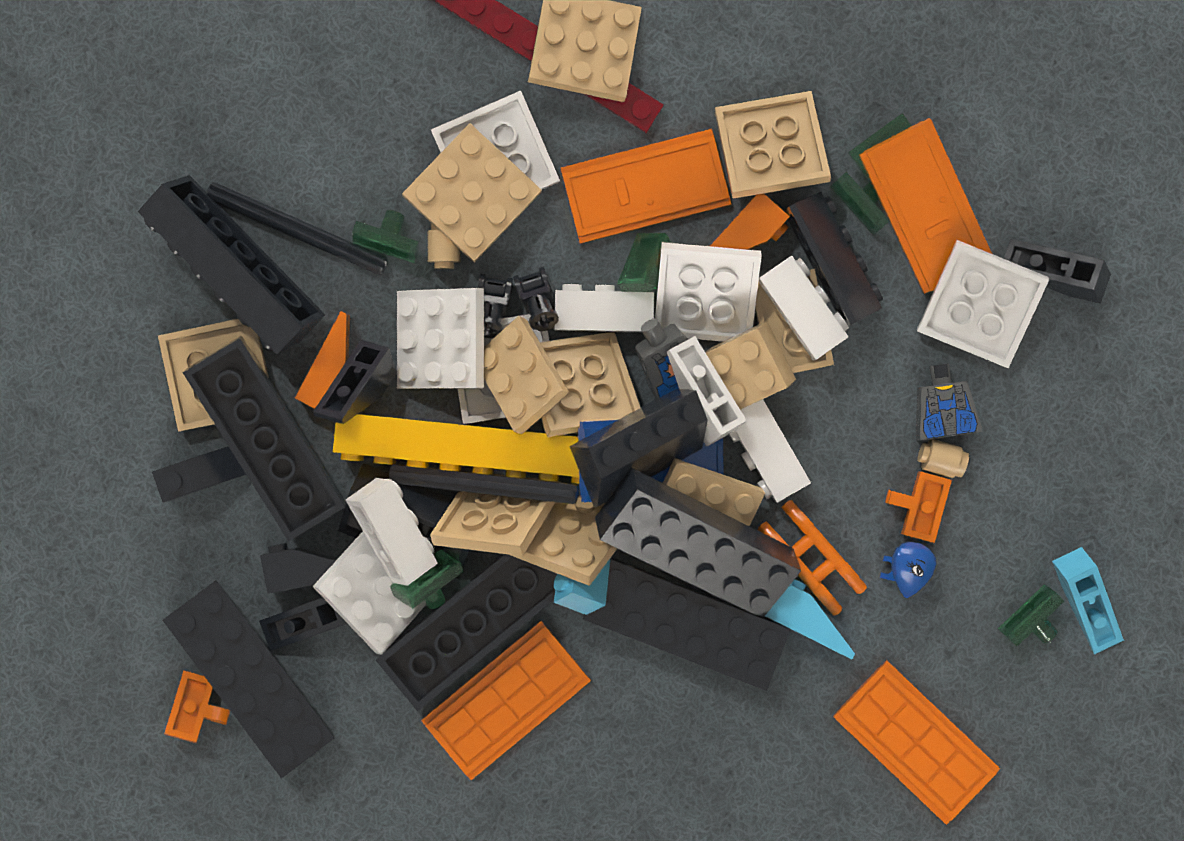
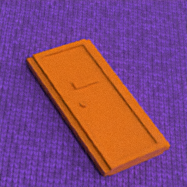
(646, 186)
(922, 199)
(506, 700)
(916, 742)

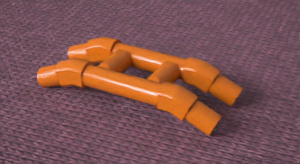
(832, 562)

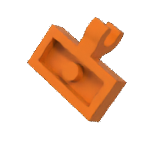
(923, 506)
(191, 708)

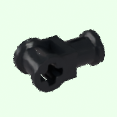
(537, 299)
(496, 300)

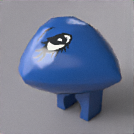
(911, 567)

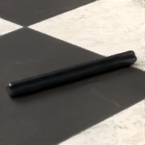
(297, 228)
(484, 484)

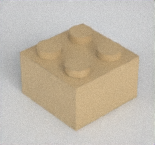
(751, 365)

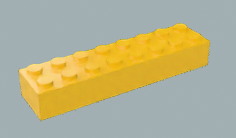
(456, 446)

